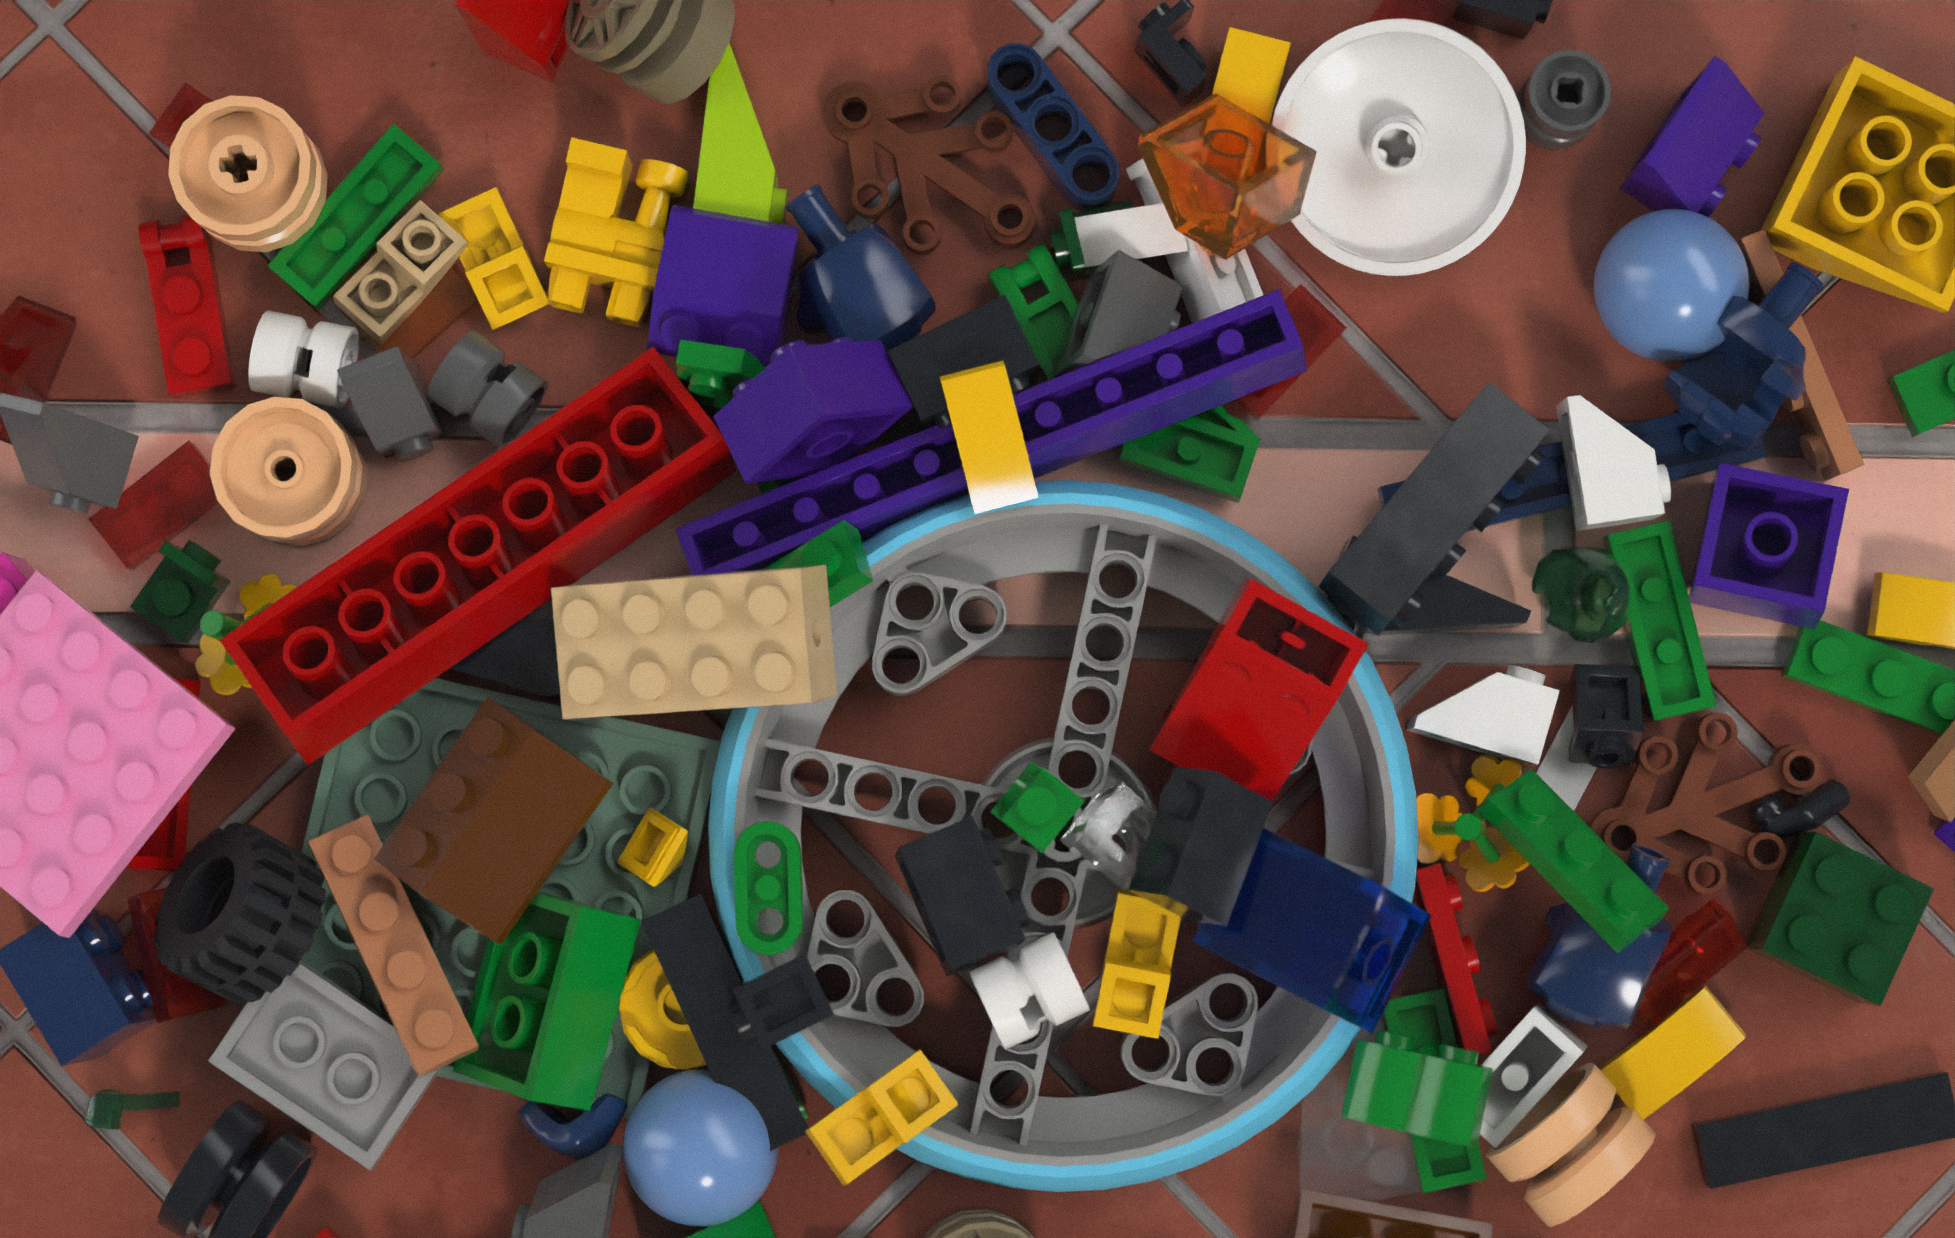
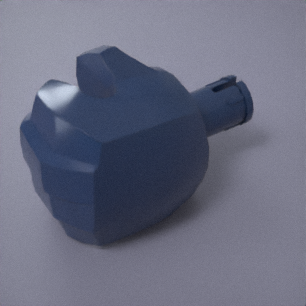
(858, 279)
(1758, 365)
(1584, 975)

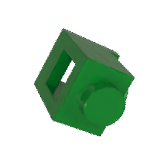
(1037, 806)

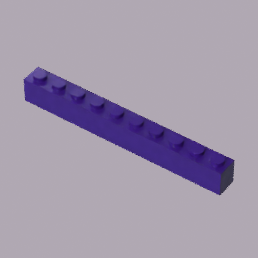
(1059, 423)

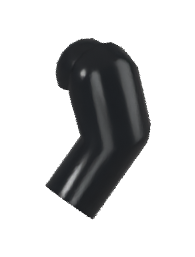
(1805, 814)

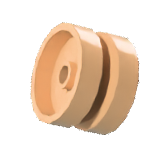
(227, 142)
(292, 435)
(1572, 1146)

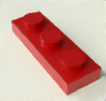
(1454, 958)

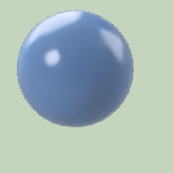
(1668, 284)
(697, 1150)

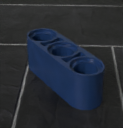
(1049, 98)

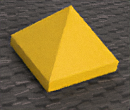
(655, 848)

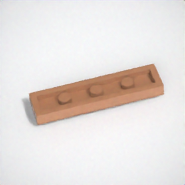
(1826, 436)
(393, 947)

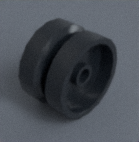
(235, 1181)

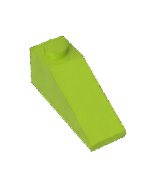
(734, 159)

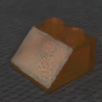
(1226, 174)

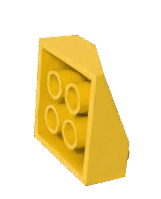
(1874, 189)

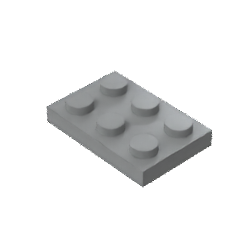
(325, 1063)

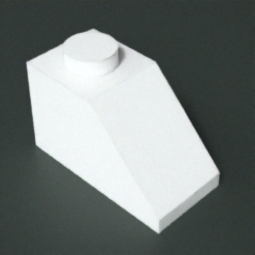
(1608, 469)
(1494, 716)
(1525, 1070)

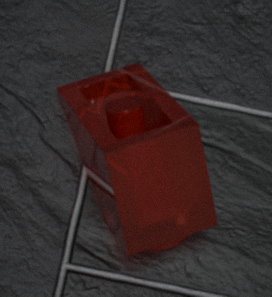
(31, 350)

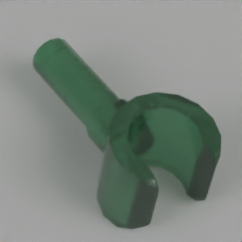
(108, 1105)

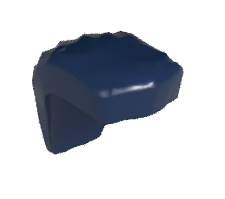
(581, 1136)

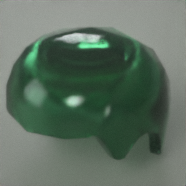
(1584, 592)

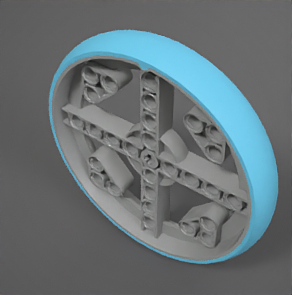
(951, 553)

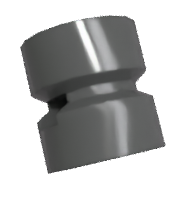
(1564, 99)
(490, 391)

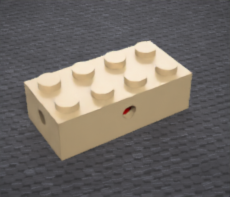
(694, 642)

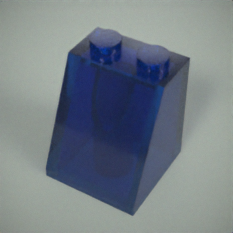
(1318, 931)

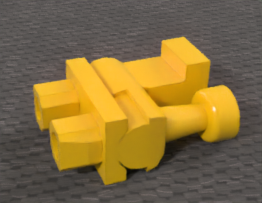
(596, 245)

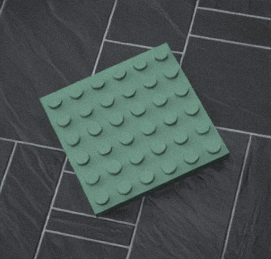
(396, 755)

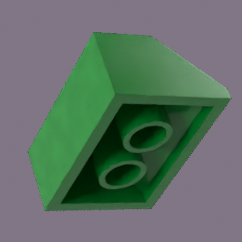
(550, 1001)

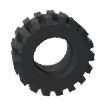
(239, 913)

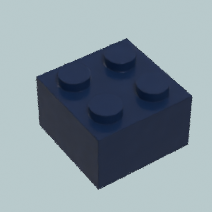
(79, 987)

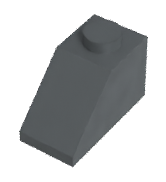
(1119, 310)
(393, 404)
(68, 453)
(574, 1199)

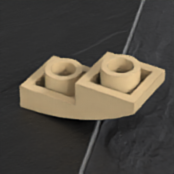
(401, 273)

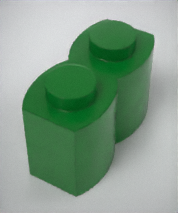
(1417, 1090)

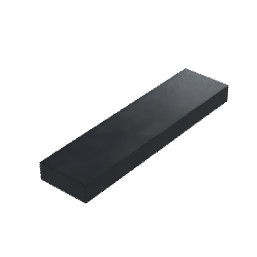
(703, 986)
(1826, 1129)

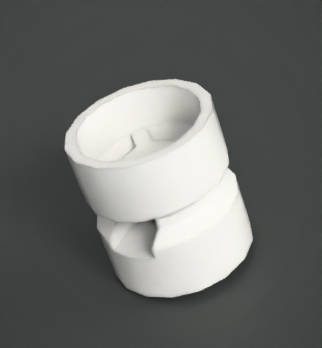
(282, 354)
(1029, 990)

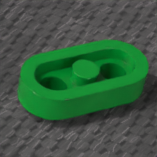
(768, 887)

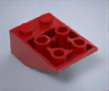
(520, 32)
(1259, 690)

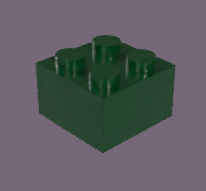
(1839, 918)

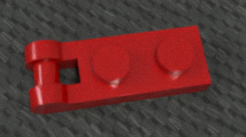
(187, 308)

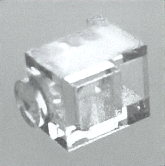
(1109, 813)

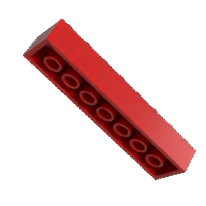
(479, 555)

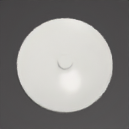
(1410, 145)

